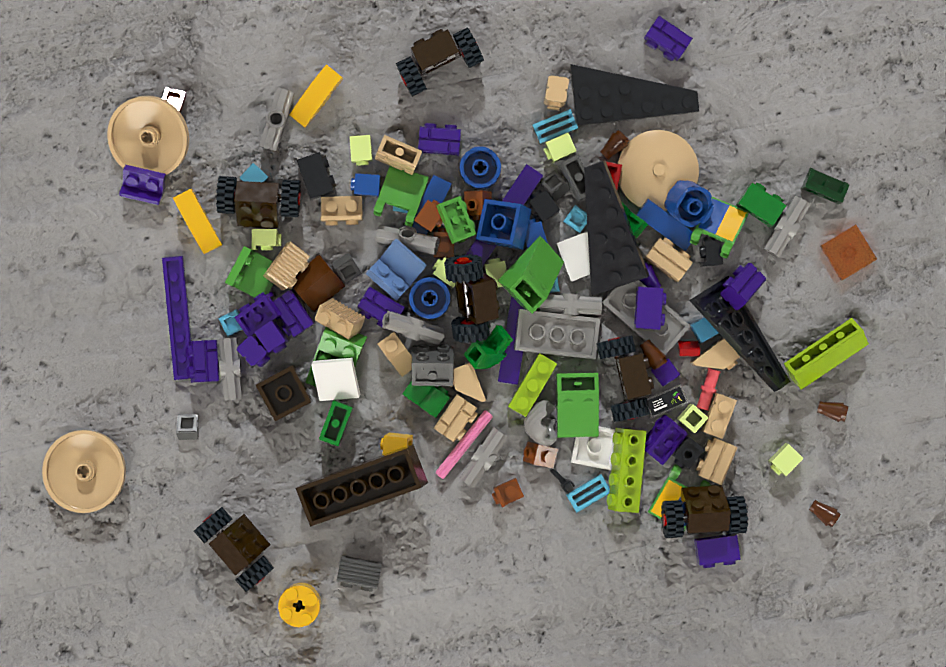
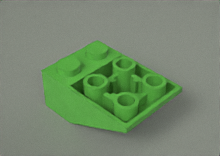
(532, 275)
(337, 347)
(577, 404)

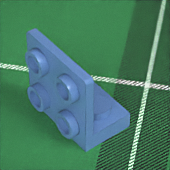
(396, 269)

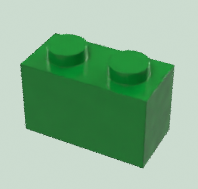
(761, 204)
(336, 423)

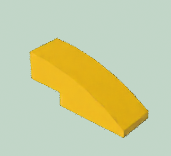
(316, 96)
(197, 221)

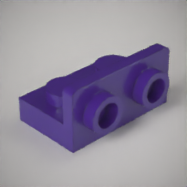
(142, 184)
(258, 314)
(664, 439)

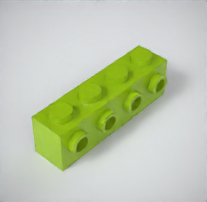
(826, 353)
(626, 470)

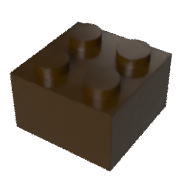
(284, 393)

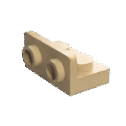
(341, 209)

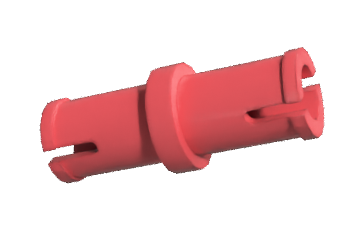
(708, 389)

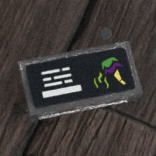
(666, 401)

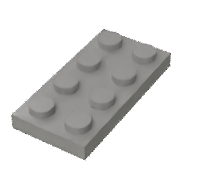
(622, 303)
(557, 334)

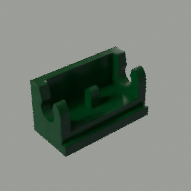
(825, 186)

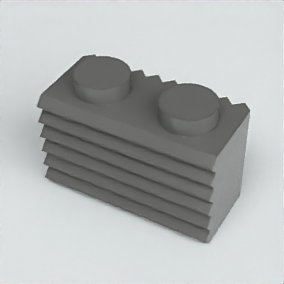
(574, 174)
(359, 572)

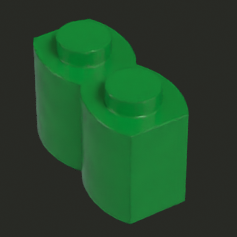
(429, 398)

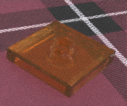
(848, 252)

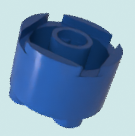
(471, 160)
(689, 203)
(419, 292)

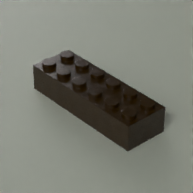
(362, 485)

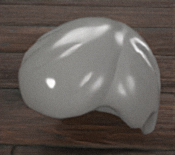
(540, 424)

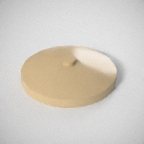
(148, 134)
(654, 165)
(84, 471)

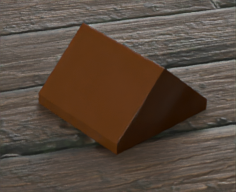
(317, 283)

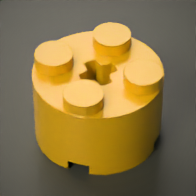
(310, 599)

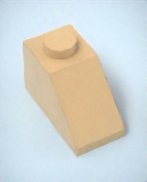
(396, 353)
(718, 356)
(466, 382)

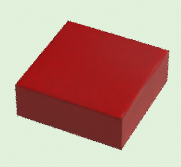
(688, 348)

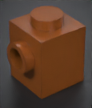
(475, 201)
(429, 216)

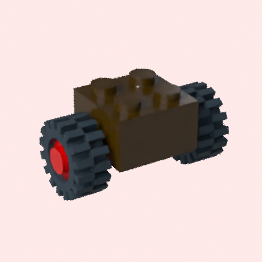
(435, 53)
(258, 202)
(475, 298)
(632, 377)
(703, 511)
(237, 546)

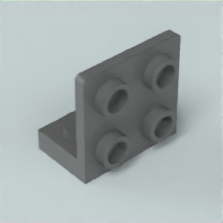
(432, 365)

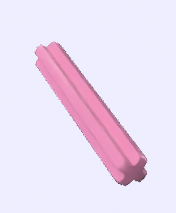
(464, 444)

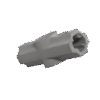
(280, 106)
(786, 226)
(409, 237)
(572, 304)
(413, 327)
(230, 368)
(483, 457)

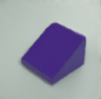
(666, 373)

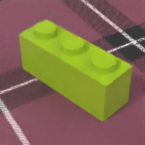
(532, 384)

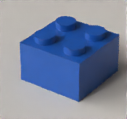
(503, 224)

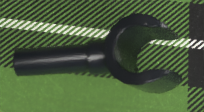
(562, 480)

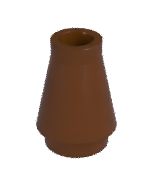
(615, 144)
(655, 356)
(833, 410)
(825, 513)

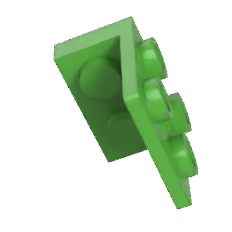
(456, 220)
(249, 272)

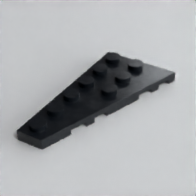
(616, 97)
(611, 242)
(742, 334)

